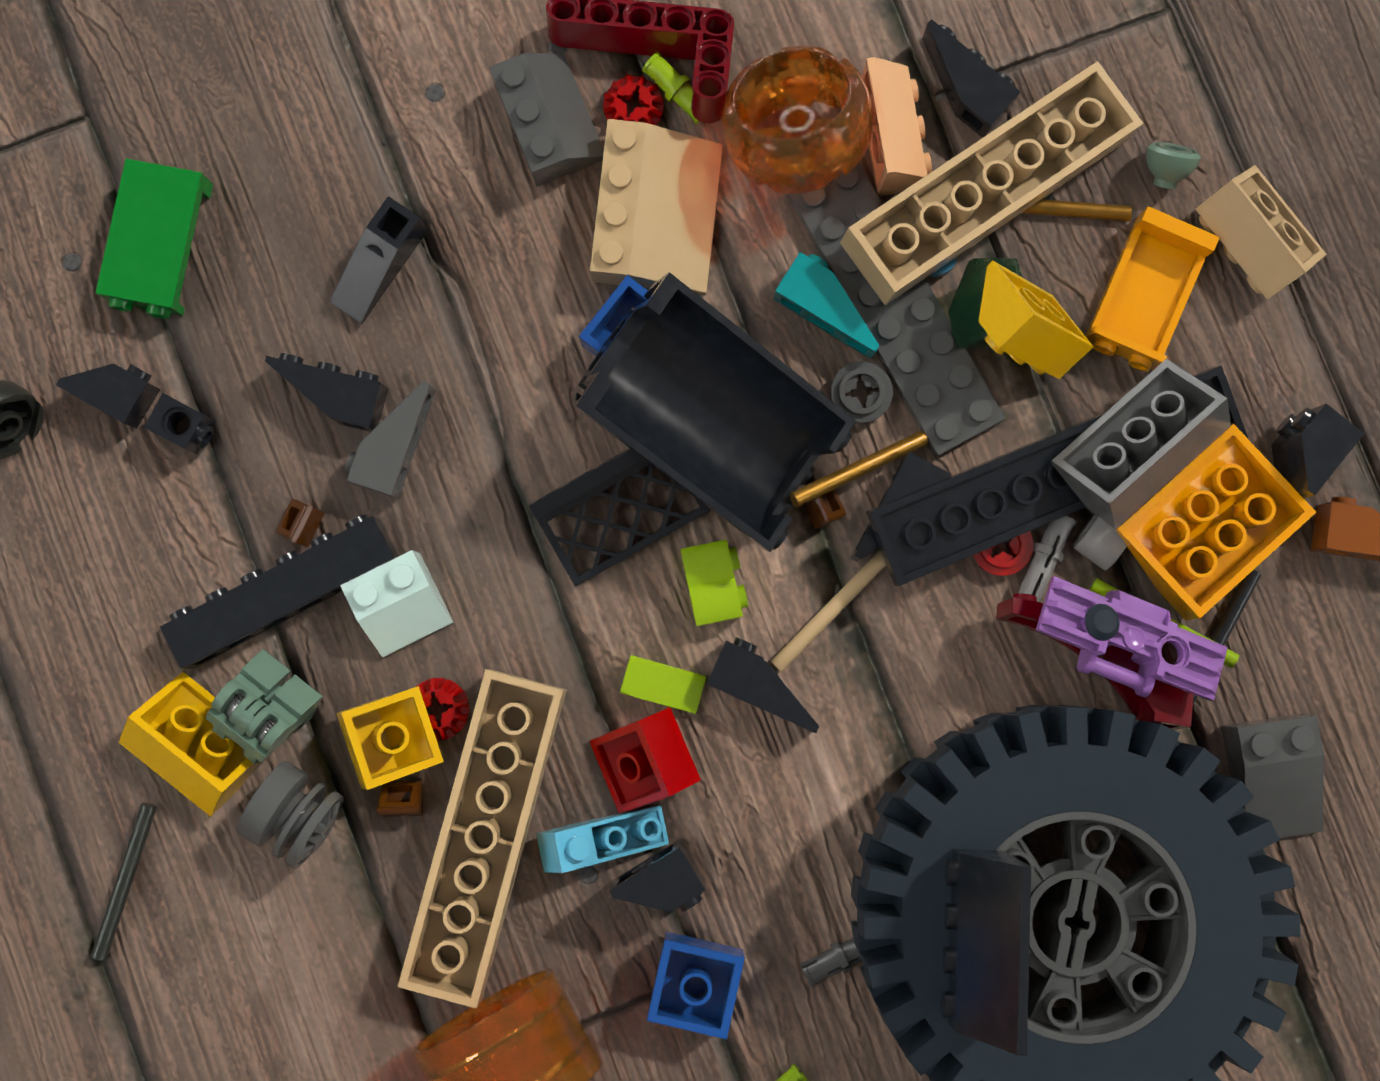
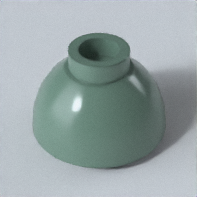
(1171, 163)

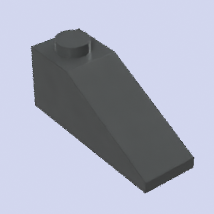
(388, 450)

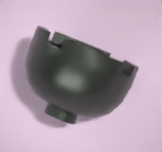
(18, 416)

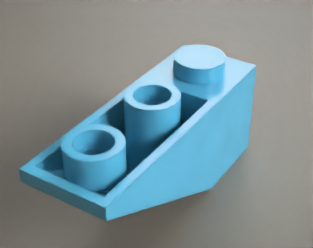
(601, 839)

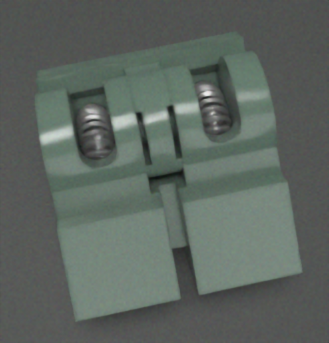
(260, 708)

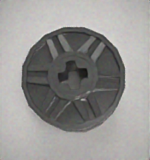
(287, 812)

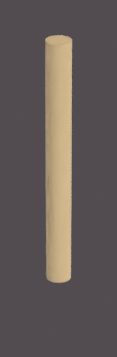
(829, 612)

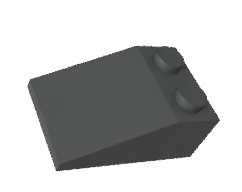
(1282, 768)

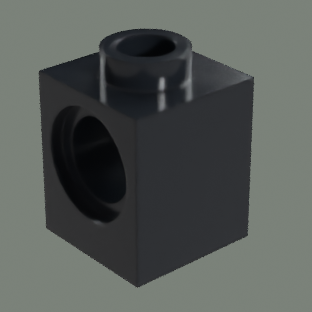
(165, 419)

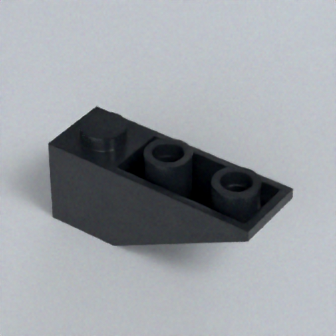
(972, 87)
(378, 258)
(343, 397)

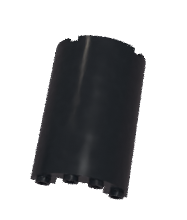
(711, 409)

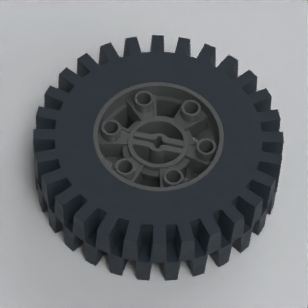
(1202, 863)

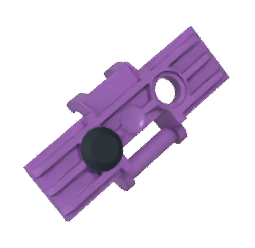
(1135, 626)

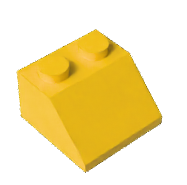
(389, 738)

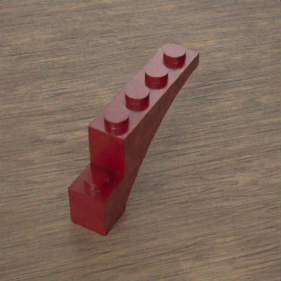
(1162, 706)

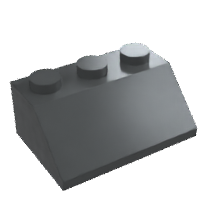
(547, 115)

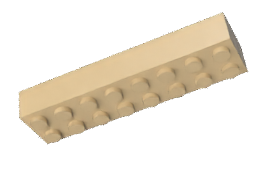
(990, 183)
(482, 838)

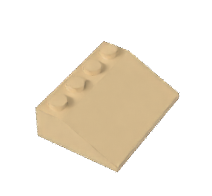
(655, 206)

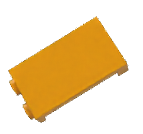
(1149, 289)

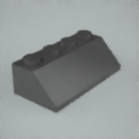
(1143, 442)

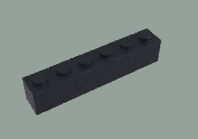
(277, 594)

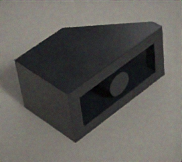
(114, 391)

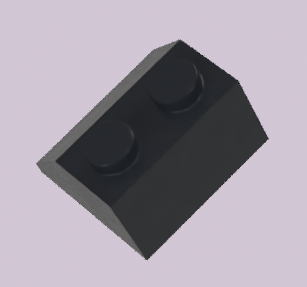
(1313, 447)
(662, 881)

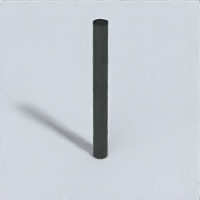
(123, 881)

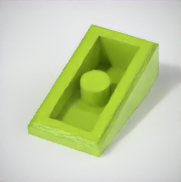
(663, 684)

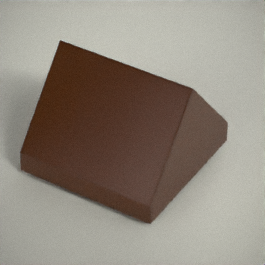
(825, 509)
(300, 522)
(401, 799)

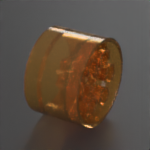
(512, 1036)

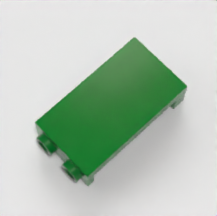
(151, 237)

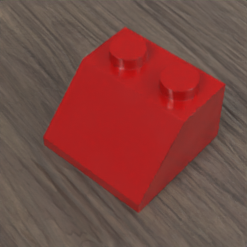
(645, 761)

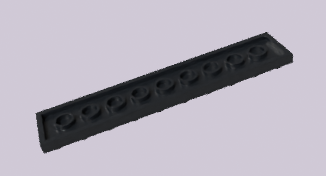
(989, 502)

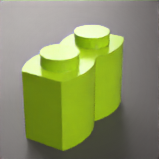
(713, 582)

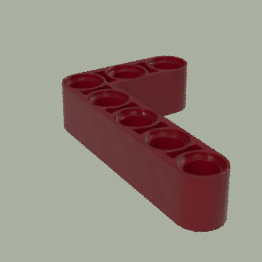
(651, 28)

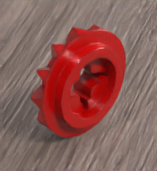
(624, 90)
(1004, 564)
(448, 693)

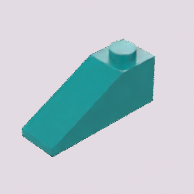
(820, 299)

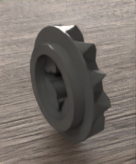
(872, 378)

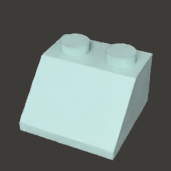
(397, 603)

